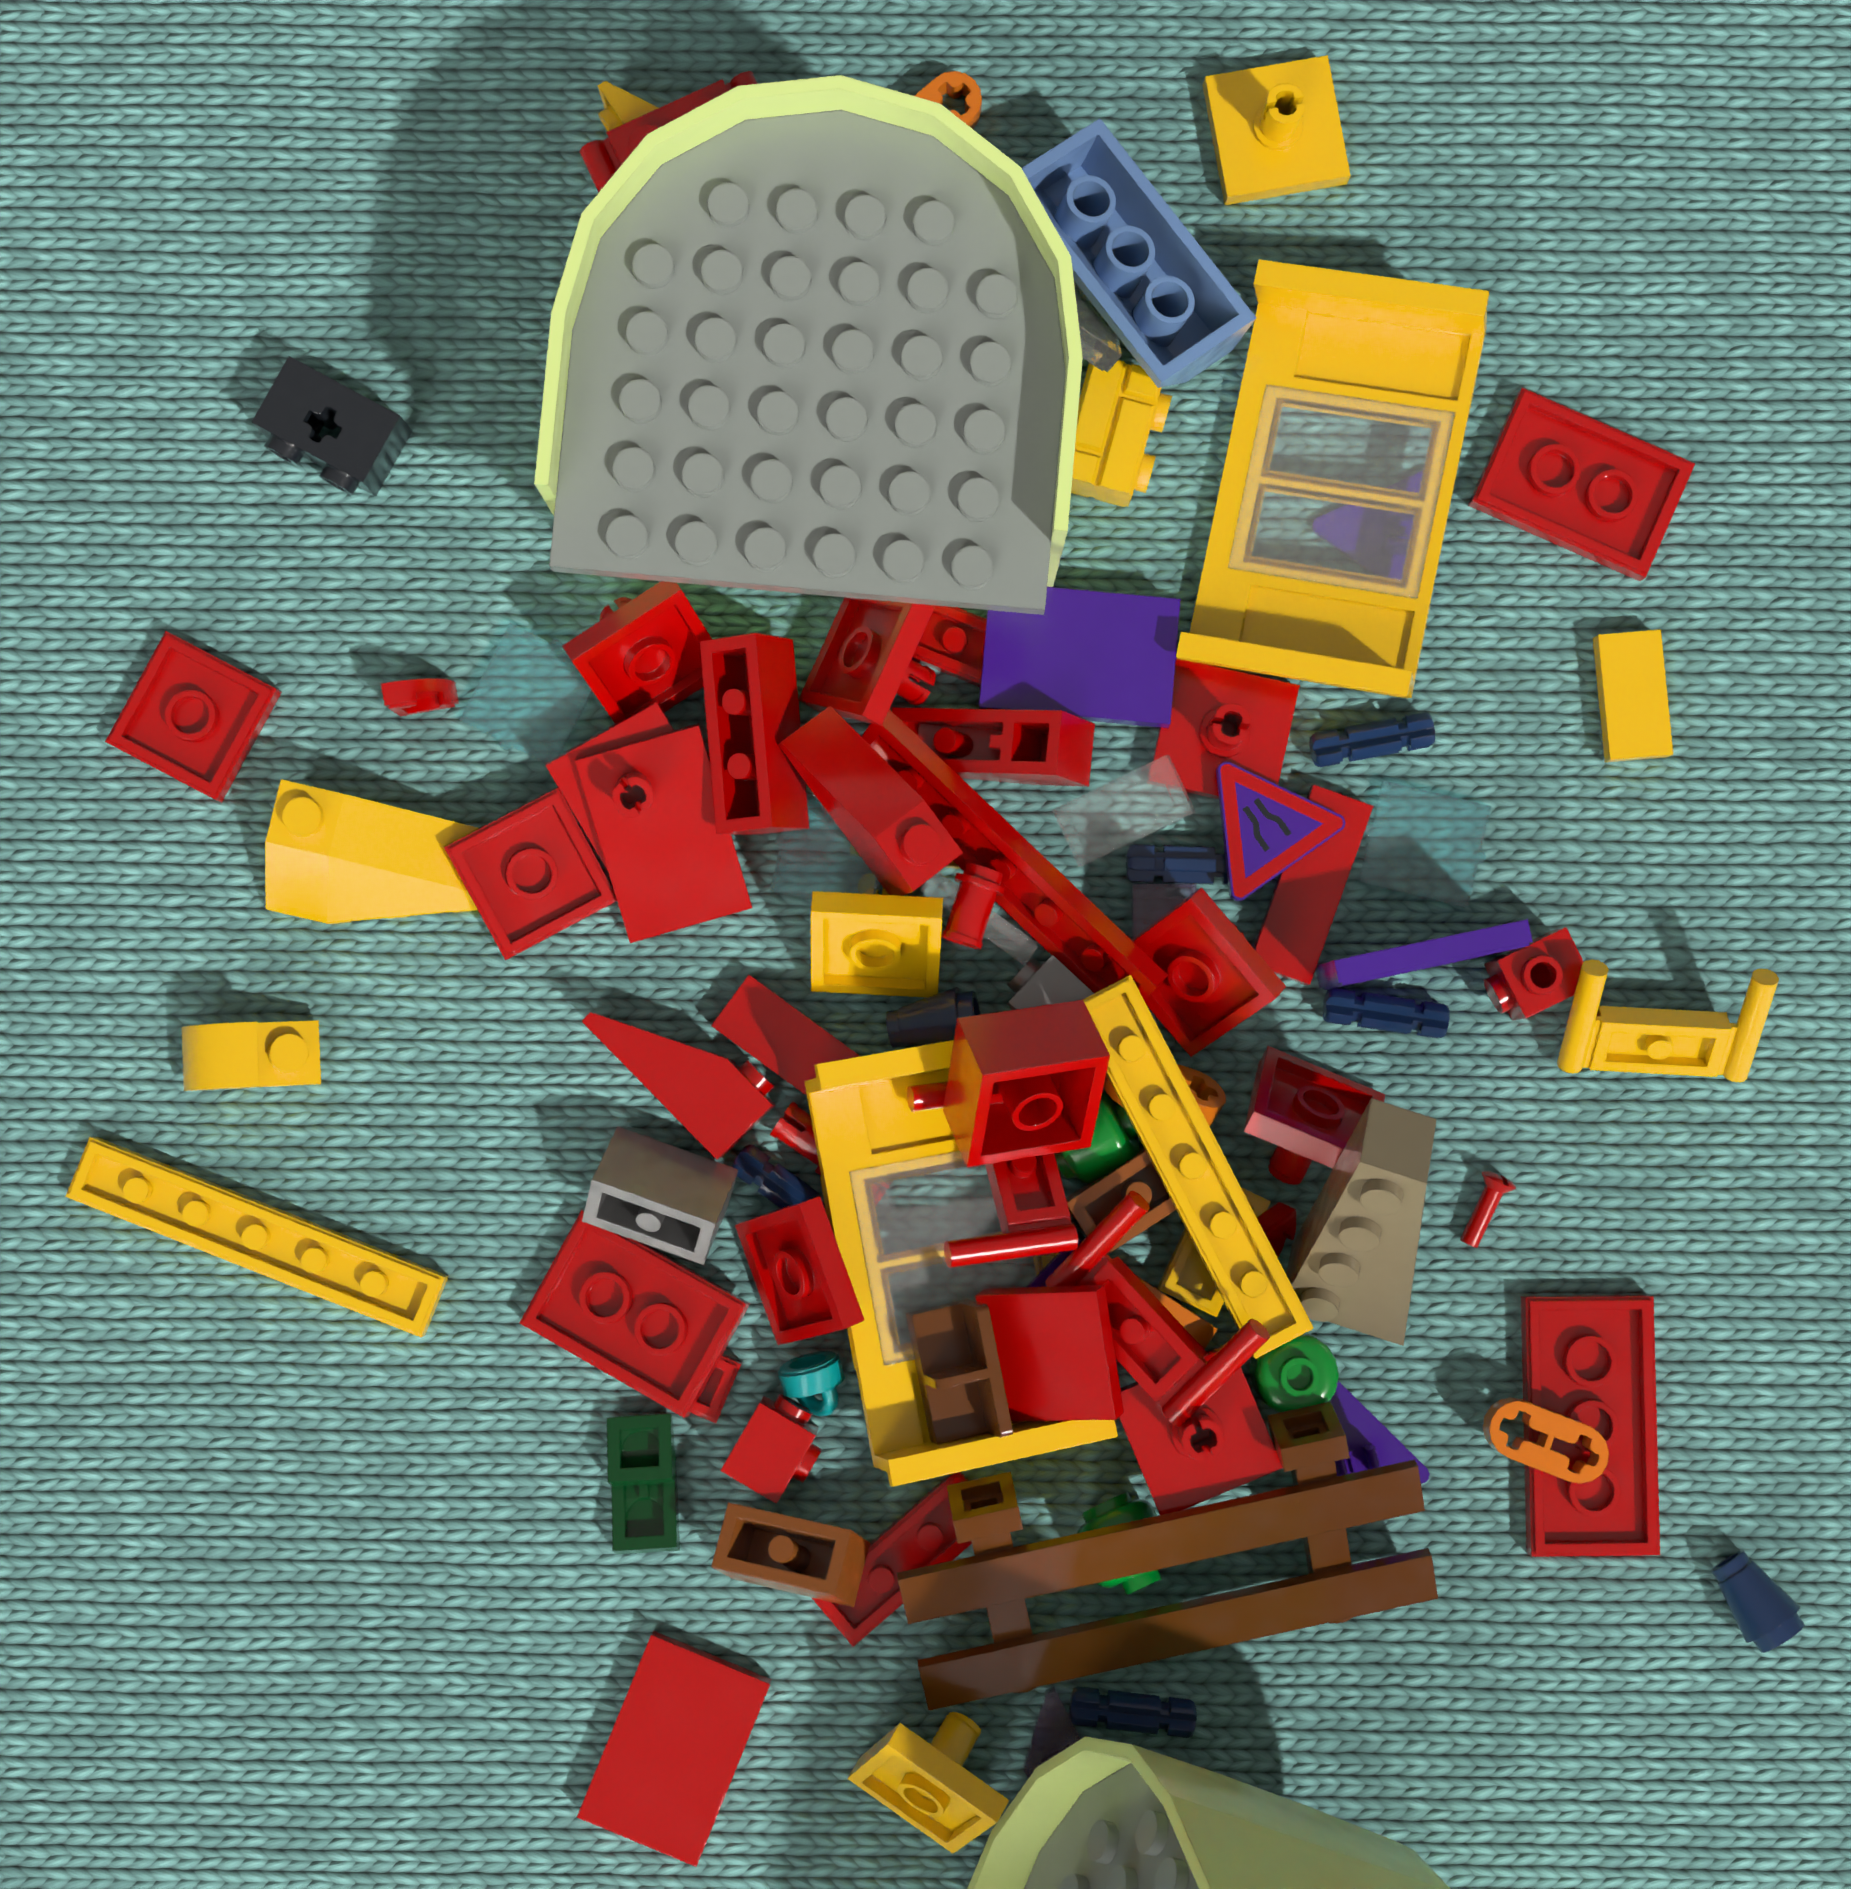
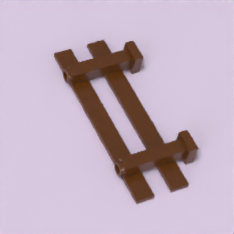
(1313, 1509)

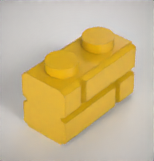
(1113, 431)

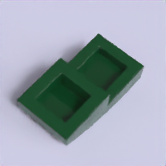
(643, 1484)

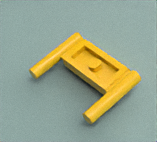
(1662, 1038)

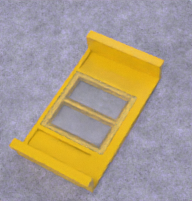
(1338, 478)
(892, 1202)

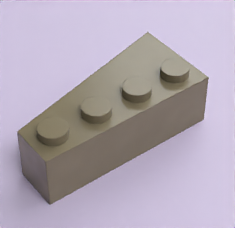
(1363, 1232)

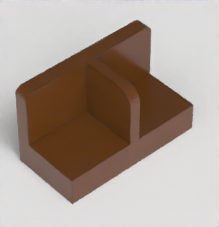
(959, 1371)

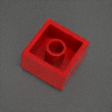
(1025, 1082)

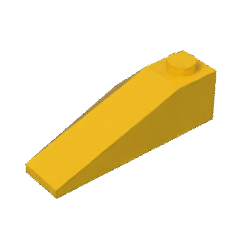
(358, 859)

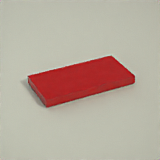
(1598, 1367)

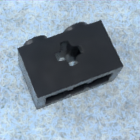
(305, 402)

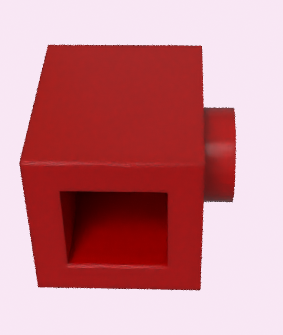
(1534, 975)
(774, 1448)

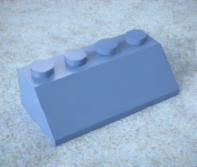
(1137, 258)

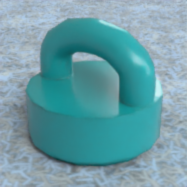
(810, 1376)

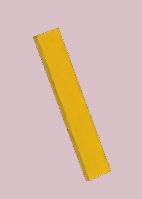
(1194, 1167)
(257, 1236)

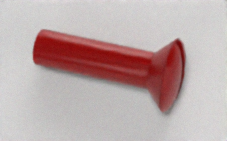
(1495, 1188)

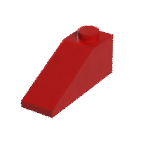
(1007, 743)
(870, 803)
(698, 1087)

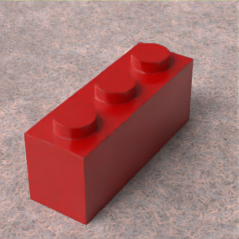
(748, 713)

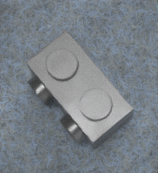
(661, 1192)

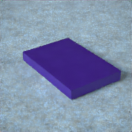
(1086, 656)
(1424, 955)

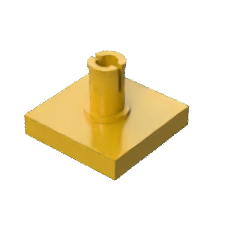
(1276, 130)
(875, 944)
(929, 1784)

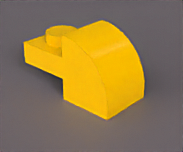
(250, 1055)

